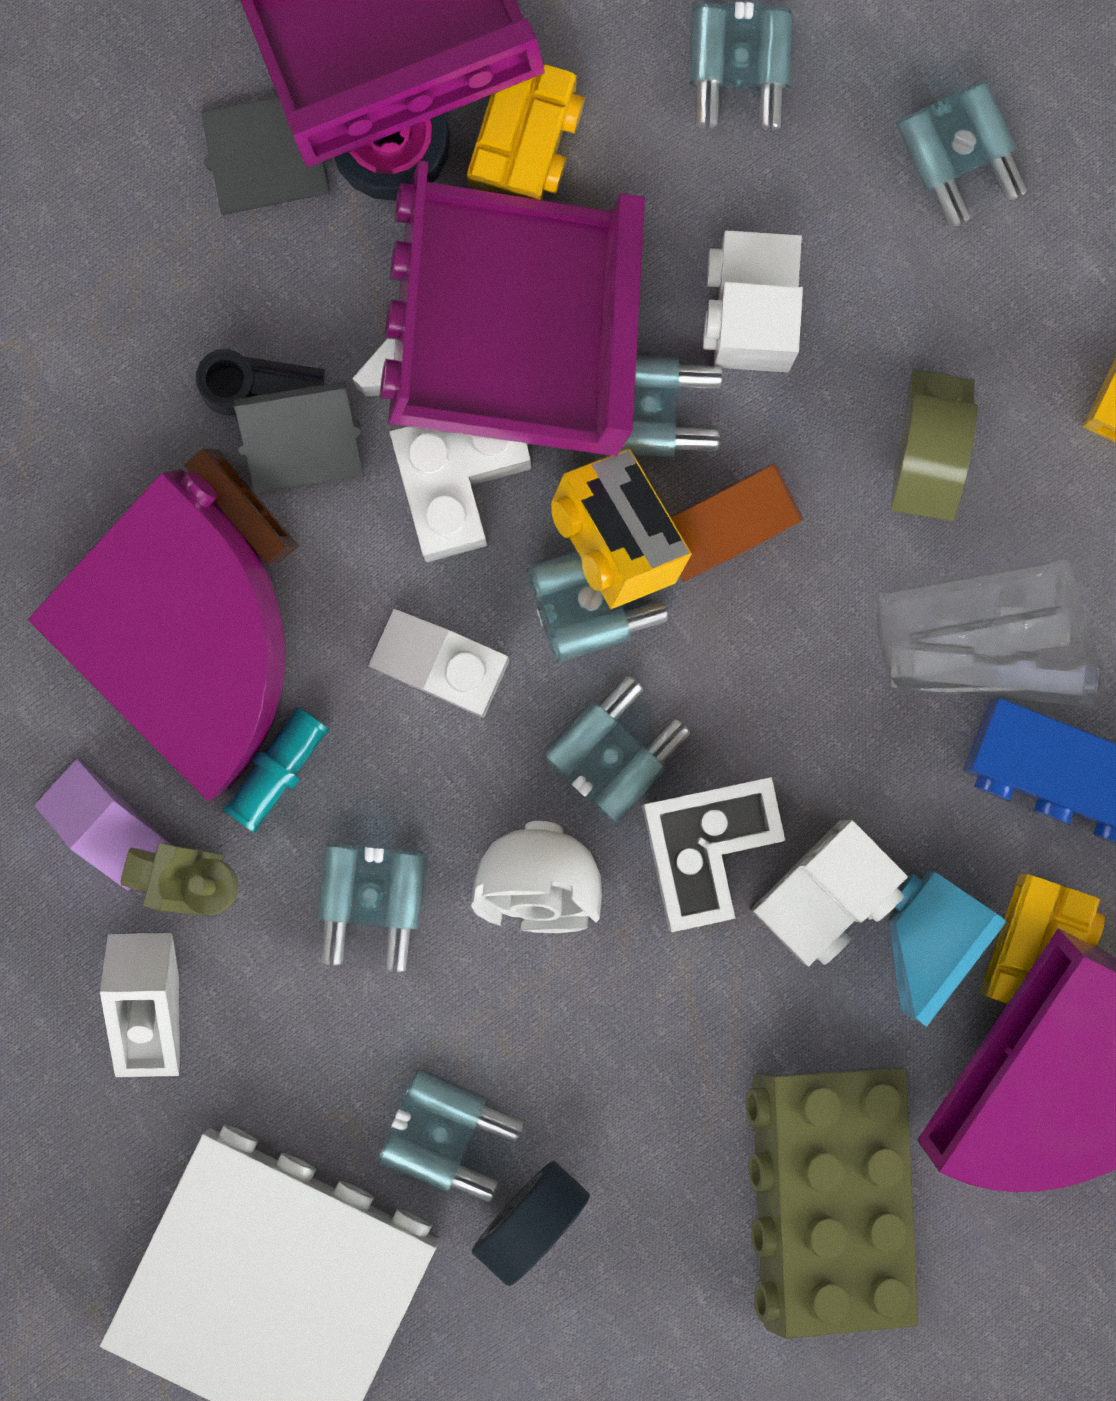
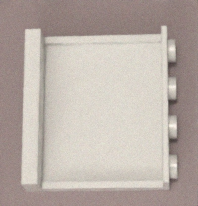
(269, 1280)

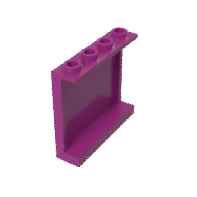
(385, 65)
(514, 317)

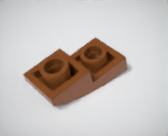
(736, 519)

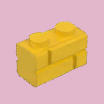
(523, 134)
(1032, 919)

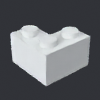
(758, 301)
(438, 483)
(689, 842)
(828, 890)

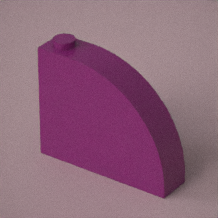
(177, 630)
(1041, 1085)

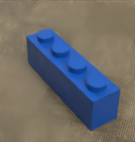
(1047, 762)

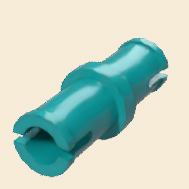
(276, 770)

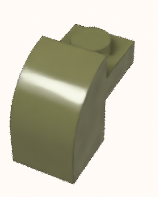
(934, 445)

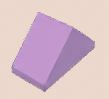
(96, 820)

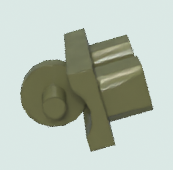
(181, 879)

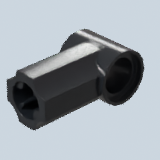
(259, 377)

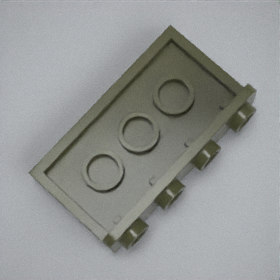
(833, 1201)

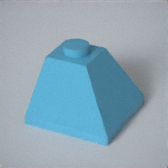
(936, 942)

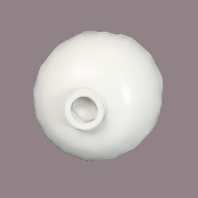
(538, 878)

